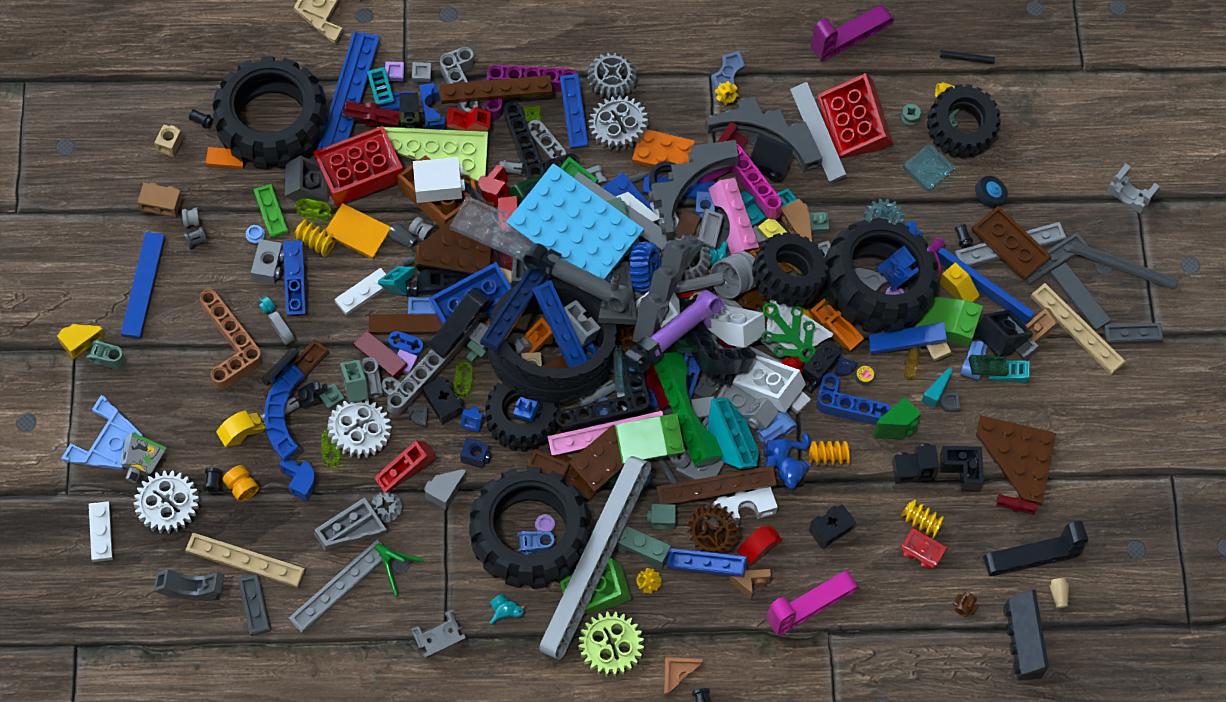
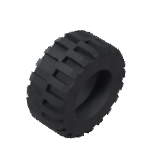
(973, 101)
(798, 252)
(518, 435)

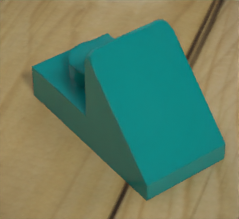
(754, 213)
(395, 280)

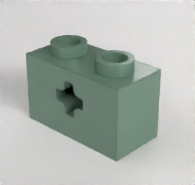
(354, 381)

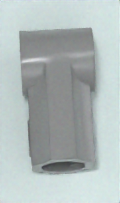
(372, 378)

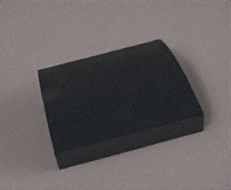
(280, 367)

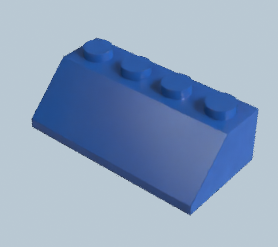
(489, 279)

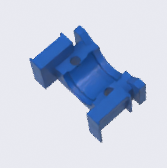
(430, 94)
(897, 268)

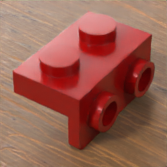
(923, 548)

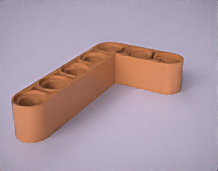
(233, 337)

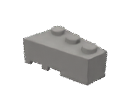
(350, 526)

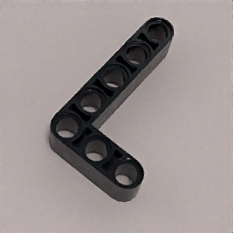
(528, 151)
(714, 360)
(610, 406)
(1040, 553)

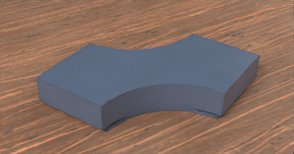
(731, 66)

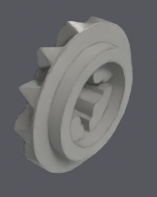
(394, 509)

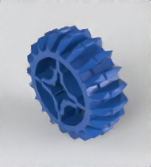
(643, 262)

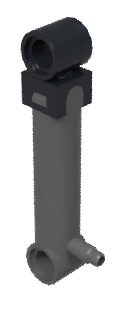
(552, 264)

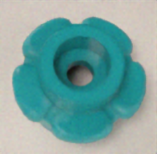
(267, 305)

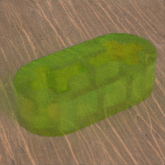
(313, 209)
(467, 380)
(326, 448)

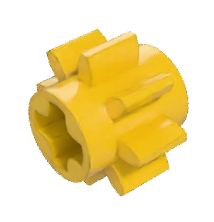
(726, 92)
(648, 580)

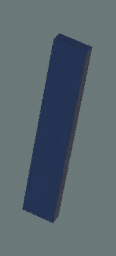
(512, 310)

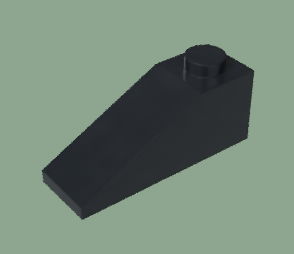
(435, 281)

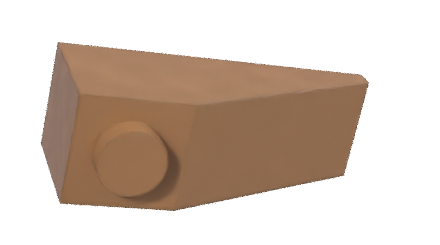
(797, 218)

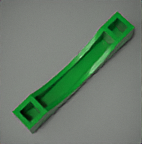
(699, 441)

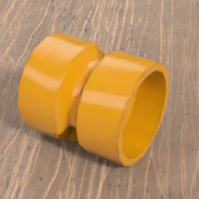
(242, 485)

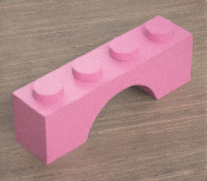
(728, 197)

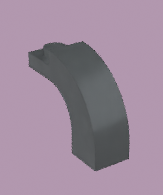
(188, 587)

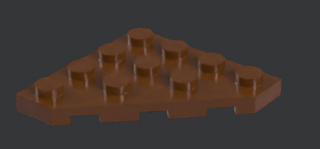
(453, 251)
(1021, 454)

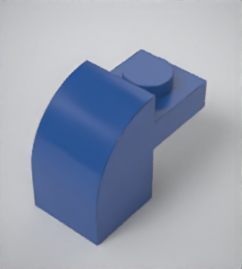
(303, 478)

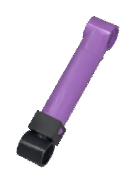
(651, 348)

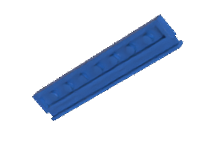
(350, 86)

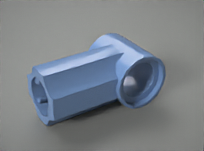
(976, 348)
(780, 425)

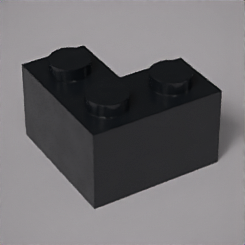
(967, 462)
(916, 467)

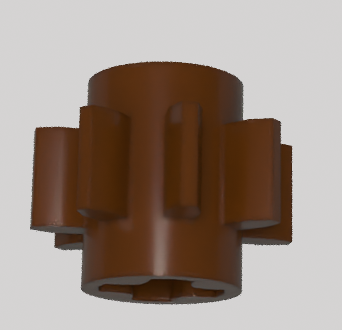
(965, 604)

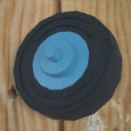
(991, 191)

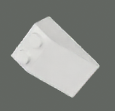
(737, 325)
(771, 381)

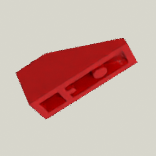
(405, 466)

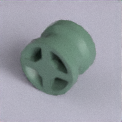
(908, 119)

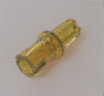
(912, 362)

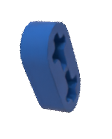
(406, 343)

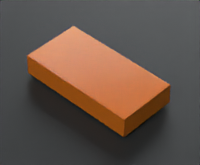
(222, 158)

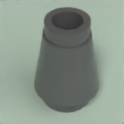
(401, 235)

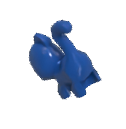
(789, 469)

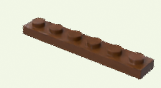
(495, 89)
(717, 486)

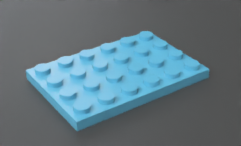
(575, 223)

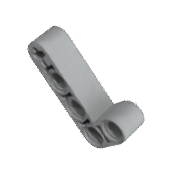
(456, 70)

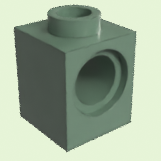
(662, 516)

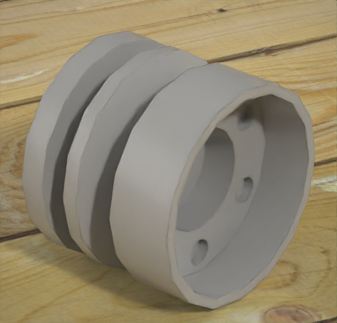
(736, 274)

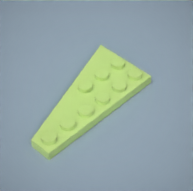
(439, 144)

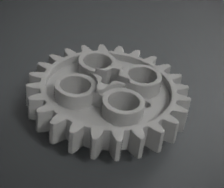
(632, 114)

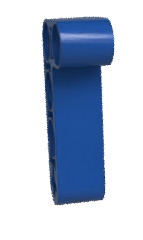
(854, 403)

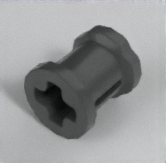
(189, 237)

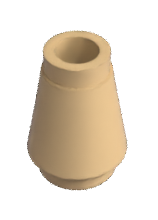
(1060, 591)

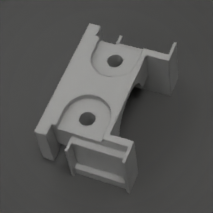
(1127, 193)
(439, 635)

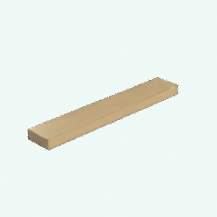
(1078, 329)
(245, 560)

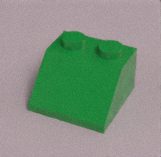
(898, 422)

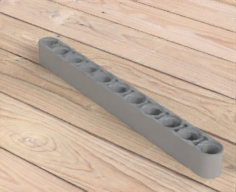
(595, 557)

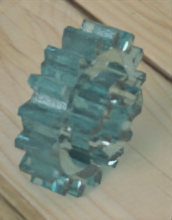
(885, 211)

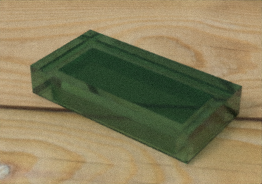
(988, 365)

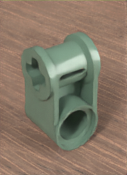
(103, 353)

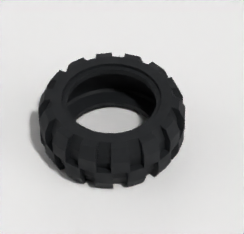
(263, 78)
(861, 302)
(529, 486)

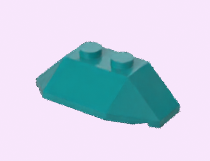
(732, 434)

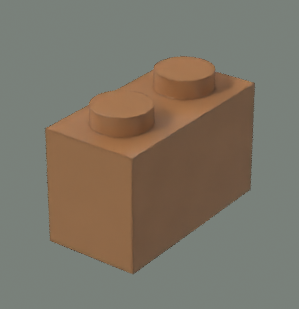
(160, 200)

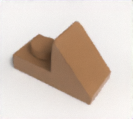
(1042, 325)
(756, 577)

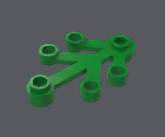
(791, 334)

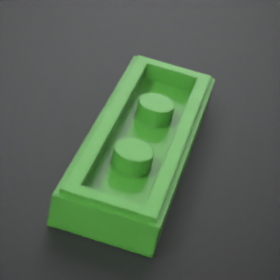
(271, 211)

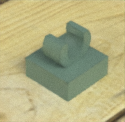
(819, 222)
(477, 352)
(332, 397)

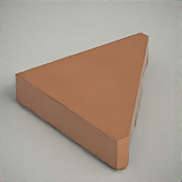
(677, 671)

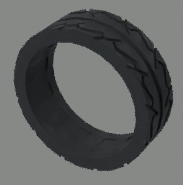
(550, 383)

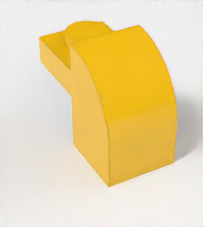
(238, 426)

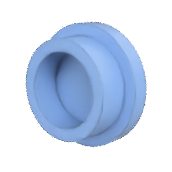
(255, 233)

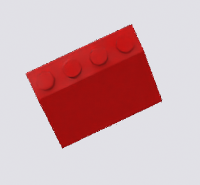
(855, 117)
(358, 165)

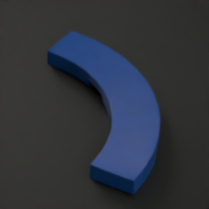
(275, 412)

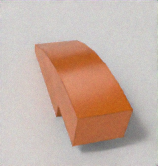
(842, 330)

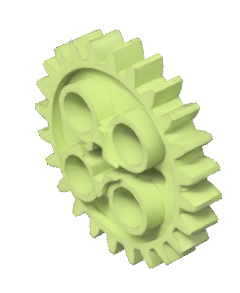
(627, 638)

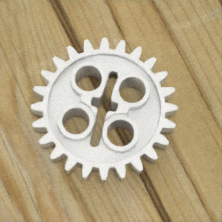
(359, 428)
(154, 514)

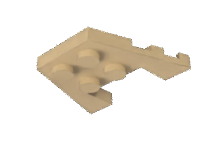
(317, 14)

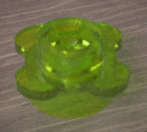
(528, 110)

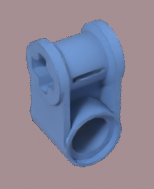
(534, 542)

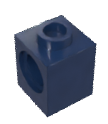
(471, 446)

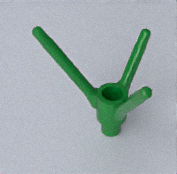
(388, 555)

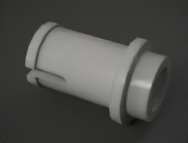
(509, 167)

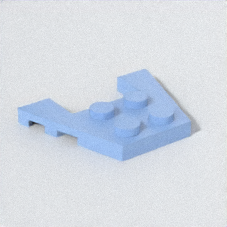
(109, 445)

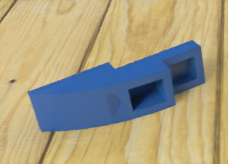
(294, 277)

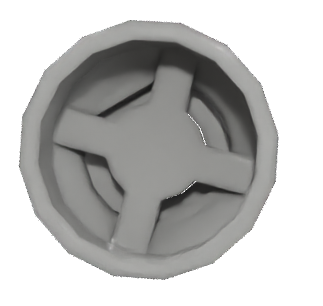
(421, 229)

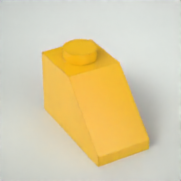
(959, 283)
(79, 338)

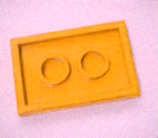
(358, 231)

